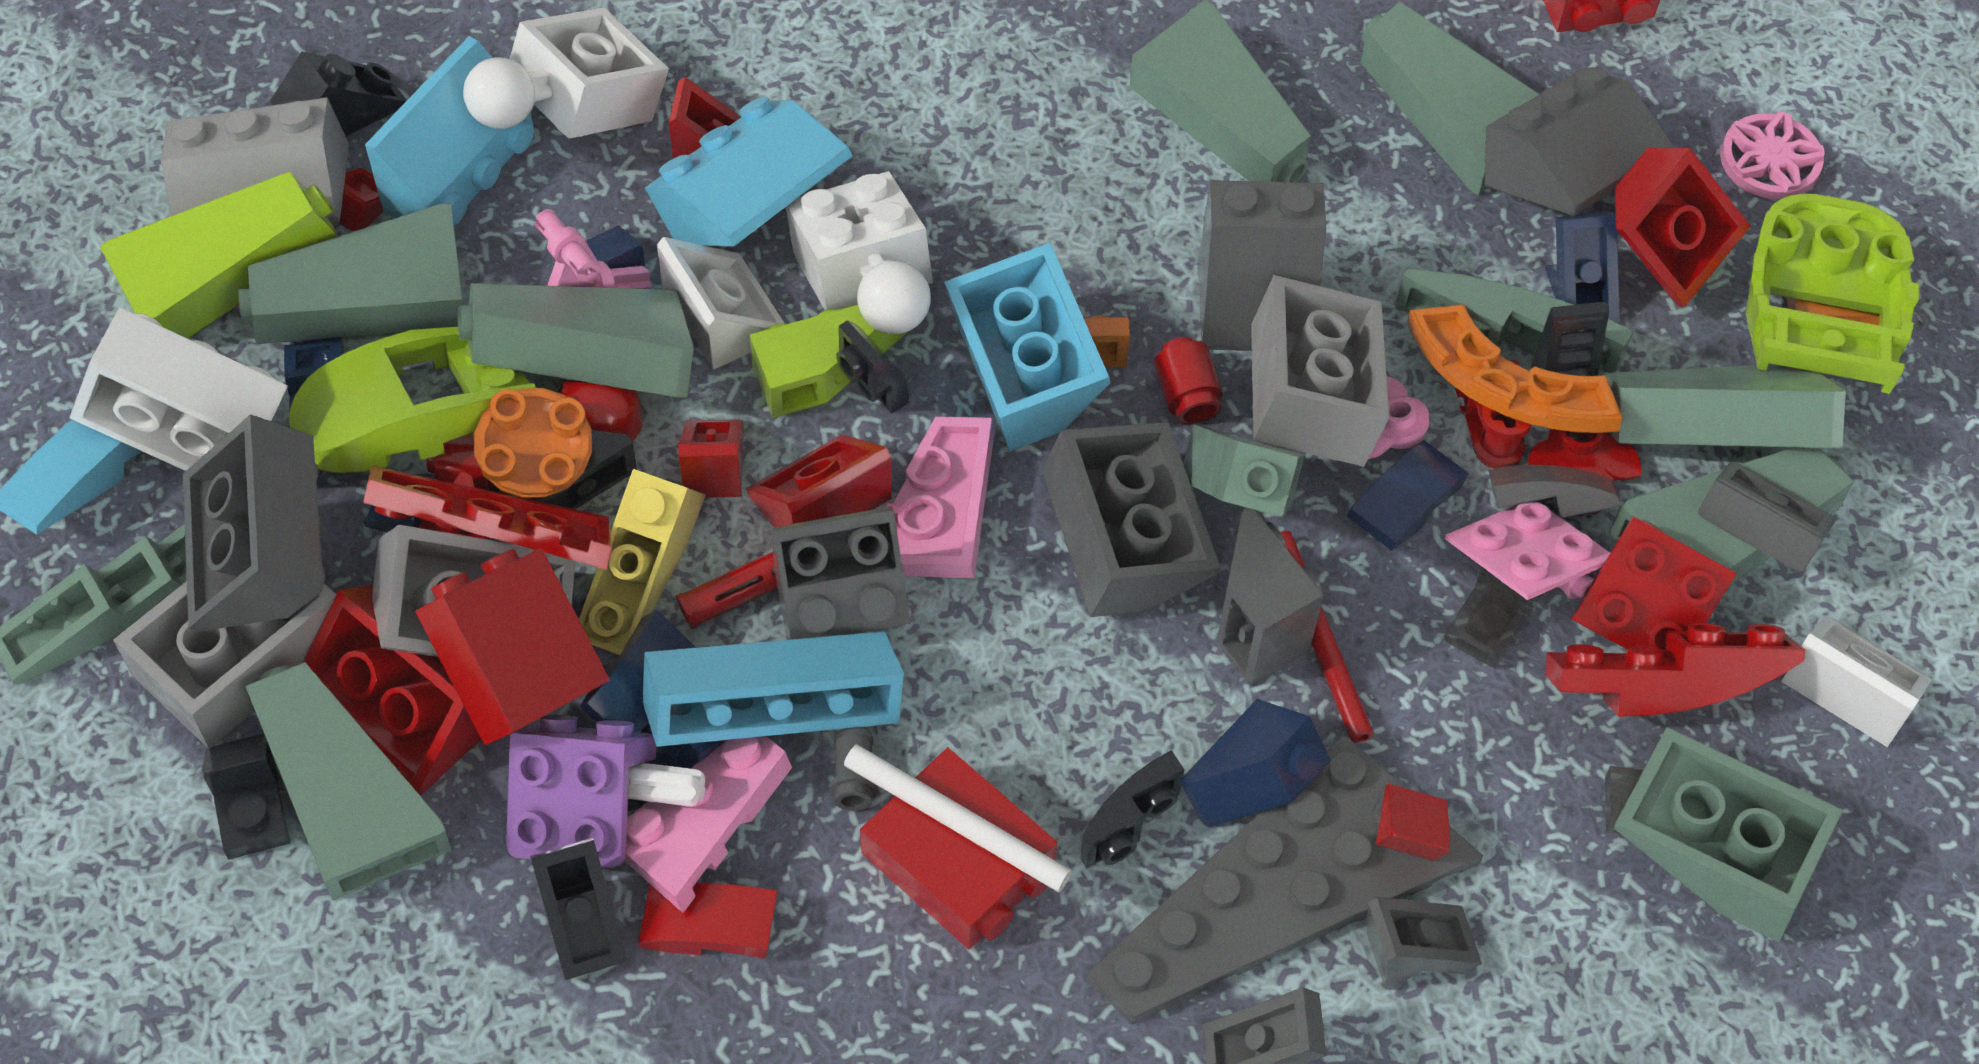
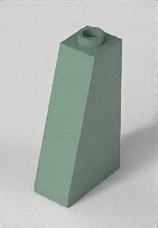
(1441, 87)
(1221, 97)
(359, 283)
(582, 334)
(1729, 407)
(1243, 470)
(1676, 508)
(345, 791)

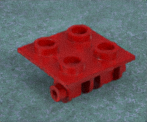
(1651, 588)

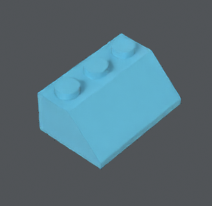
(436, 148)
(745, 173)
(1028, 344)

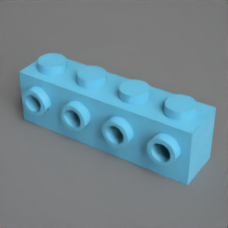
(771, 688)

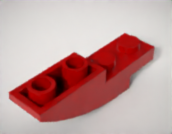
(1694, 672)

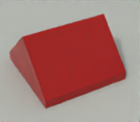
(826, 483)

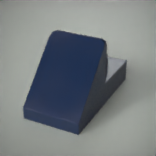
(1587, 261)

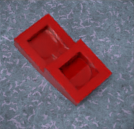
(718, 919)

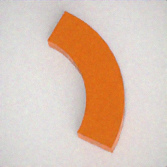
(1534, 396)

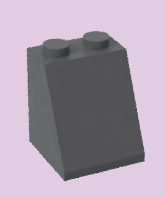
(1247, 239)

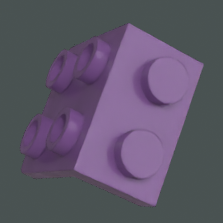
(572, 785)

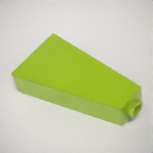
(194, 262)

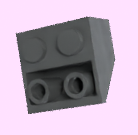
(840, 575)
(1267, 602)

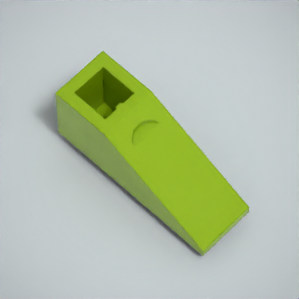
(799, 359)

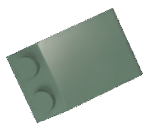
(1728, 831)

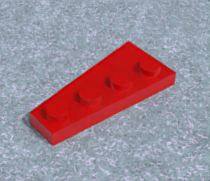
(499, 516)

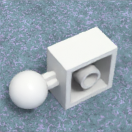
(576, 70)
(864, 250)

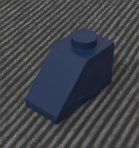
(1255, 765)

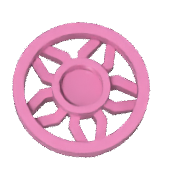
(1772, 155)

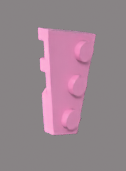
(945, 499)
(678, 842)

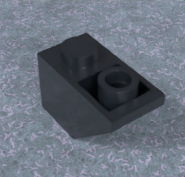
(355, 90)

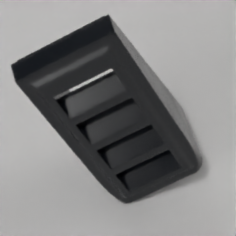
(1577, 351)

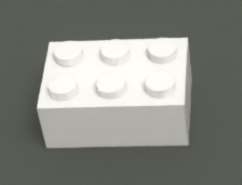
(168, 391)

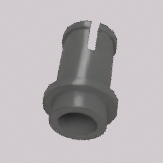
(847, 783)

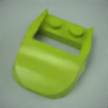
(1836, 257)
(365, 415)

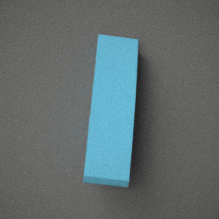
(64, 476)

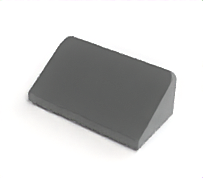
(1766, 516)

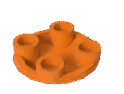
(533, 442)

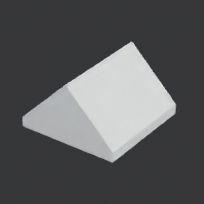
(716, 297)
(1857, 680)

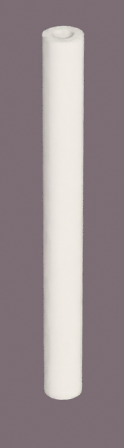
(958, 818)

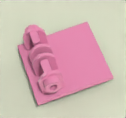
(1532, 550)

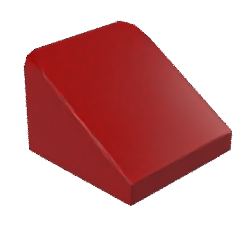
(360, 200)
(1414, 823)

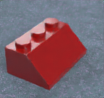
(393, 695)

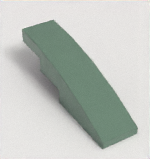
(1500, 310)
(91, 607)

